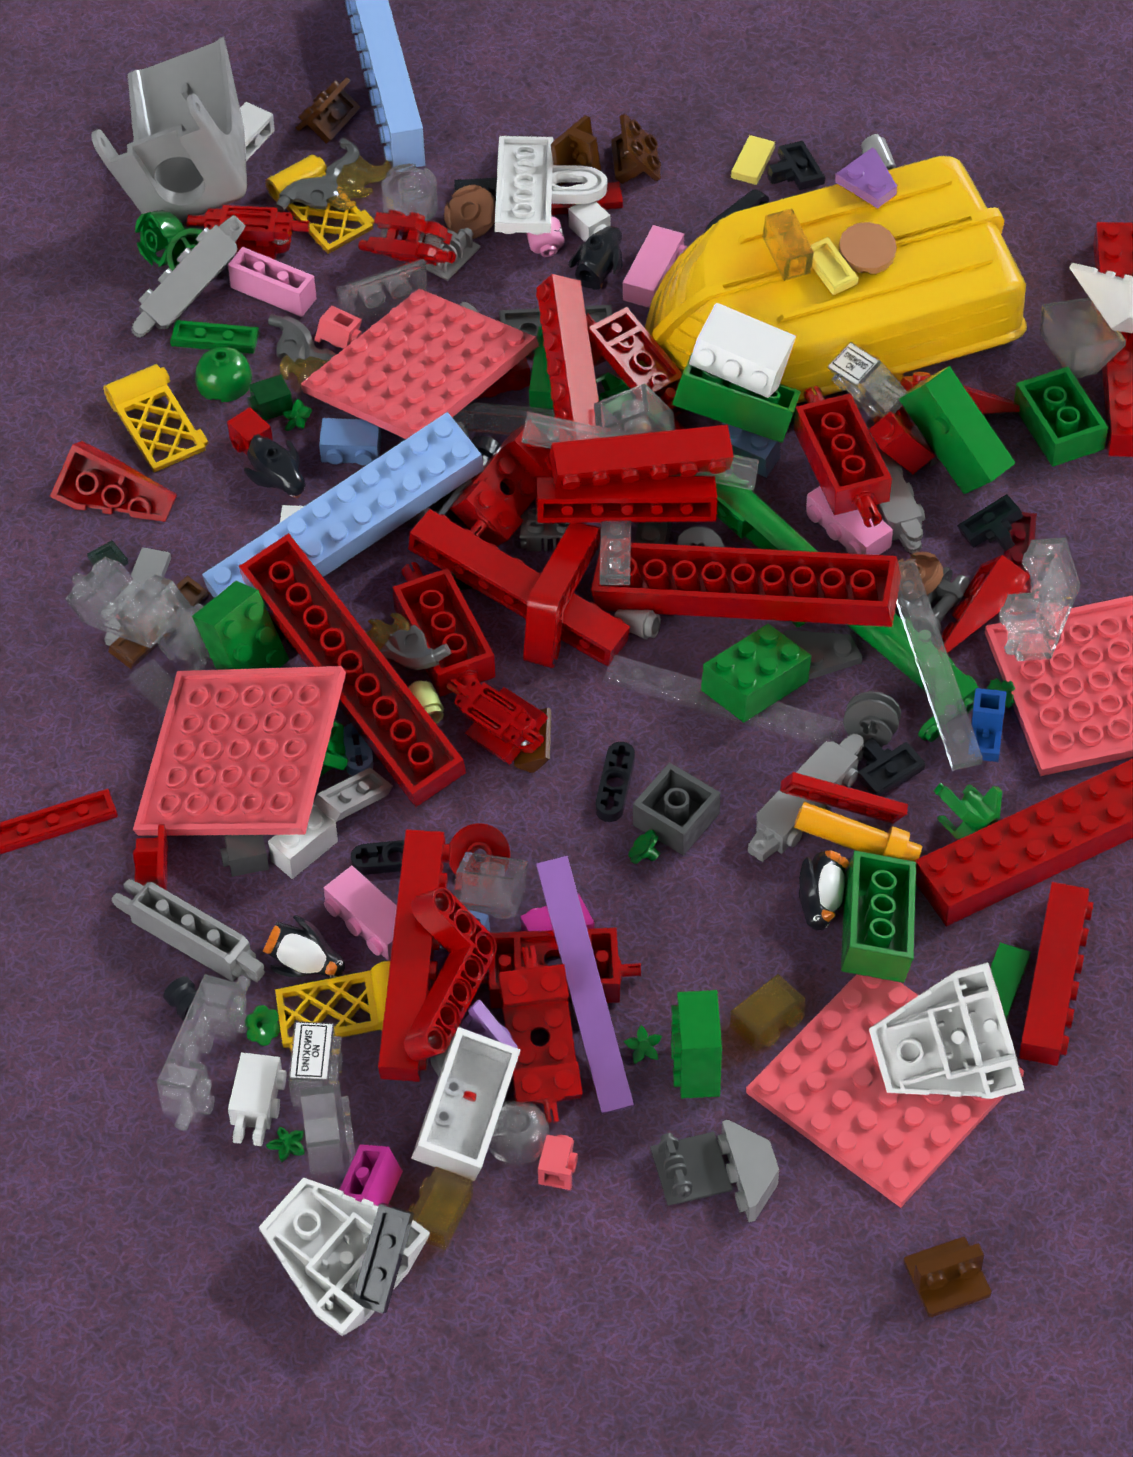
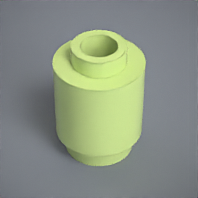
(428, 699)

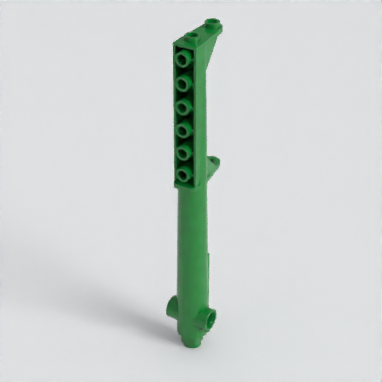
(767, 530)

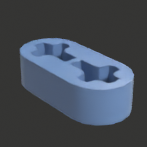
(352, 750)

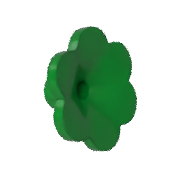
(644, 847)
(262, 1025)

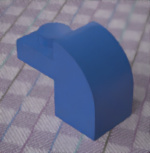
(988, 721)

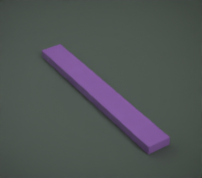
(584, 985)

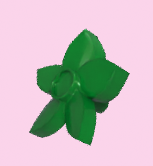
(297, 416)
(643, 1044)
(287, 1143)

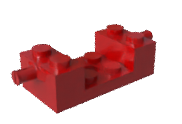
(622, 343)
(483, 504)
(605, 949)
(534, 1000)

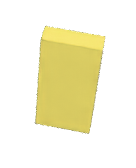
(753, 159)
(832, 267)

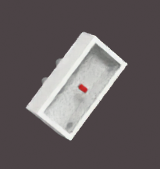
(466, 1104)

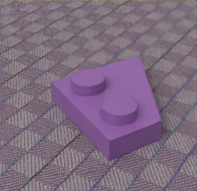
(868, 179)
(483, 1023)

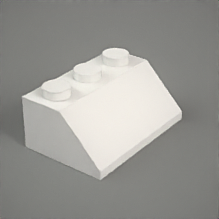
(742, 350)

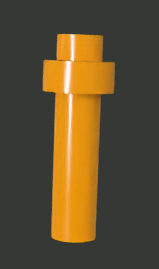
(856, 834)

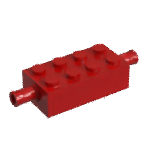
(842, 455)
(445, 618)

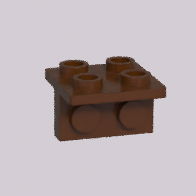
(329, 111)
(576, 146)
(634, 152)
(948, 1276)

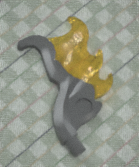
(342, 182)
(298, 349)
(405, 644)

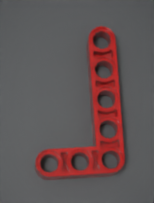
(554, 591)
(469, 958)

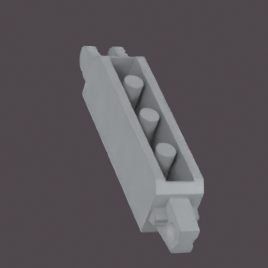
(191, 276)
(902, 511)
(777, 818)
(189, 930)

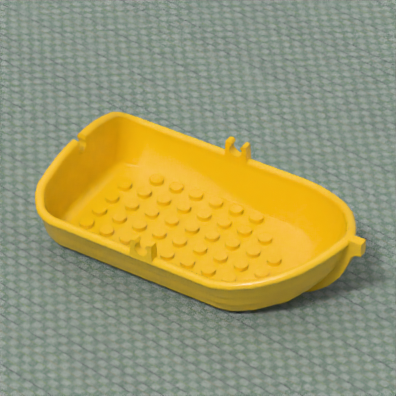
(937, 301)

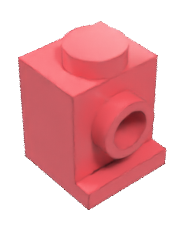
(338, 327)
(557, 1162)

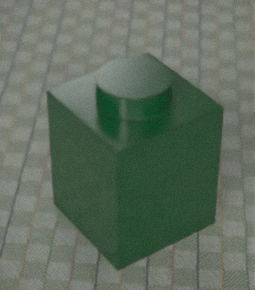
(270, 397)

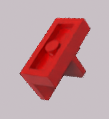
(152, 859)

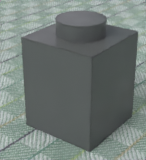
(244, 854)

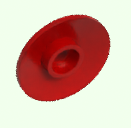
(477, 837)

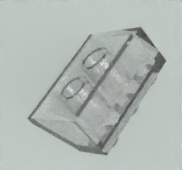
(382, 291)
(1079, 336)

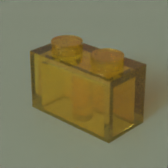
(788, 244)
(768, 1013)
(442, 1205)

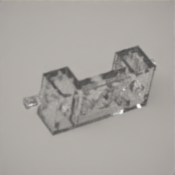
(124, 606)
(1038, 617)
(184, 1081)

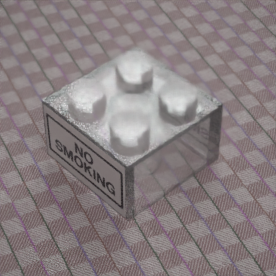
(867, 381)
(314, 1058)

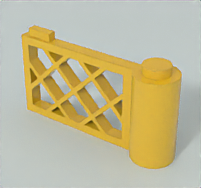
(310, 168)
(139, 393)
(376, 991)

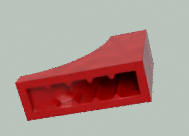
(901, 440)

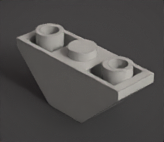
(750, 1166)

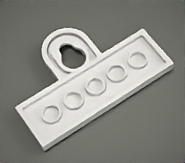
(529, 185)

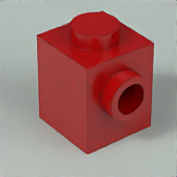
(244, 427)

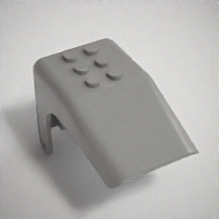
(184, 136)

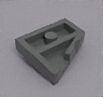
(827, 650)

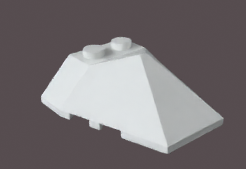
(1110, 295)
(949, 1040)
(322, 1247)

